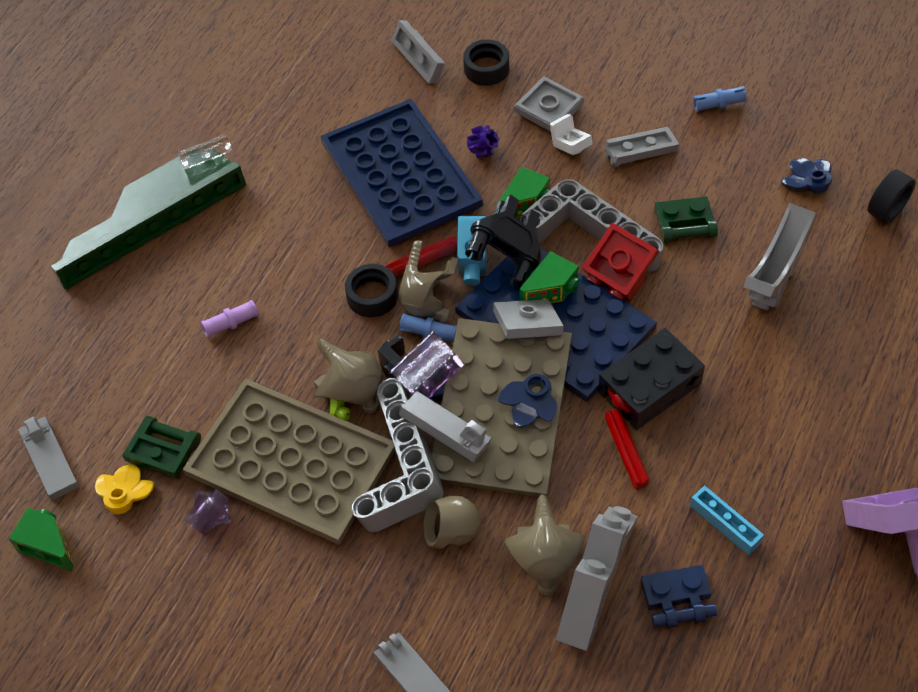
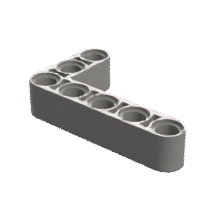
(587, 210)
(420, 481)

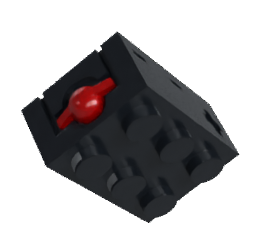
(651, 378)

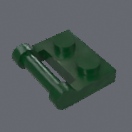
(682, 214)
(160, 454)

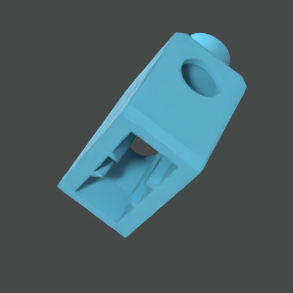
(469, 268)

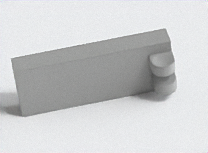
(640, 146)
(407, 666)

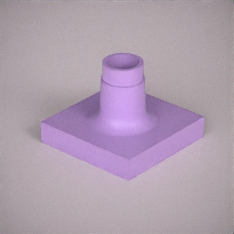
(887, 514)

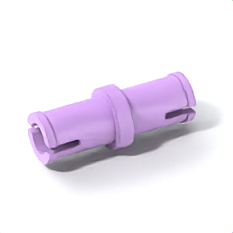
(229, 318)

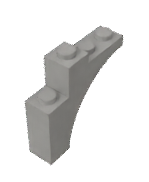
(781, 258)
(594, 576)

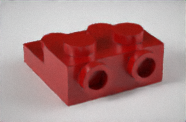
(620, 262)

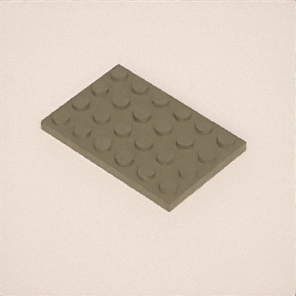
(516, 457)
(290, 460)

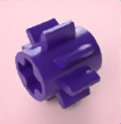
(482, 141)

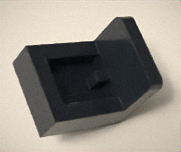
(390, 355)

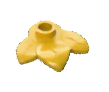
(123, 488)

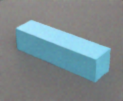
(726, 520)

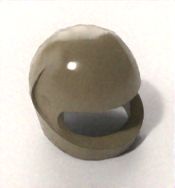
(457, 521)

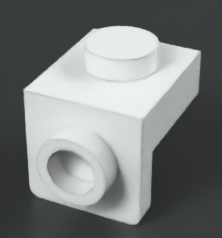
(567, 137)

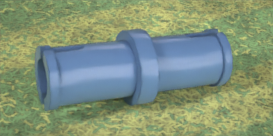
(719, 98)
(426, 326)

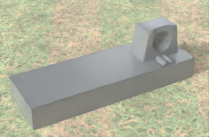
(417, 52)
(463, 437)
(48, 457)

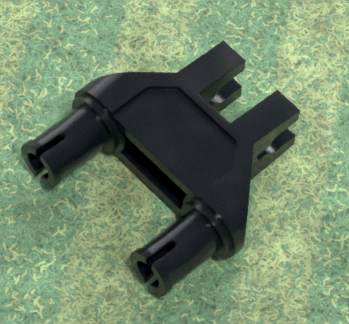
(510, 237)

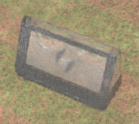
(204, 151)

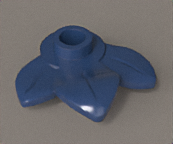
(809, 175)
(526, 403)

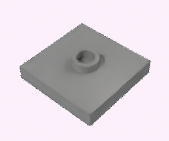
(547, 103)
(528, 319)

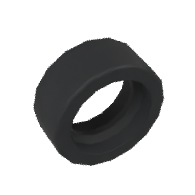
(486, 75)
(891, 196)
(371, 273)

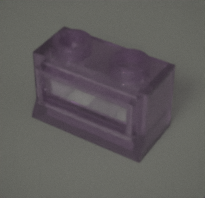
(427, 366)

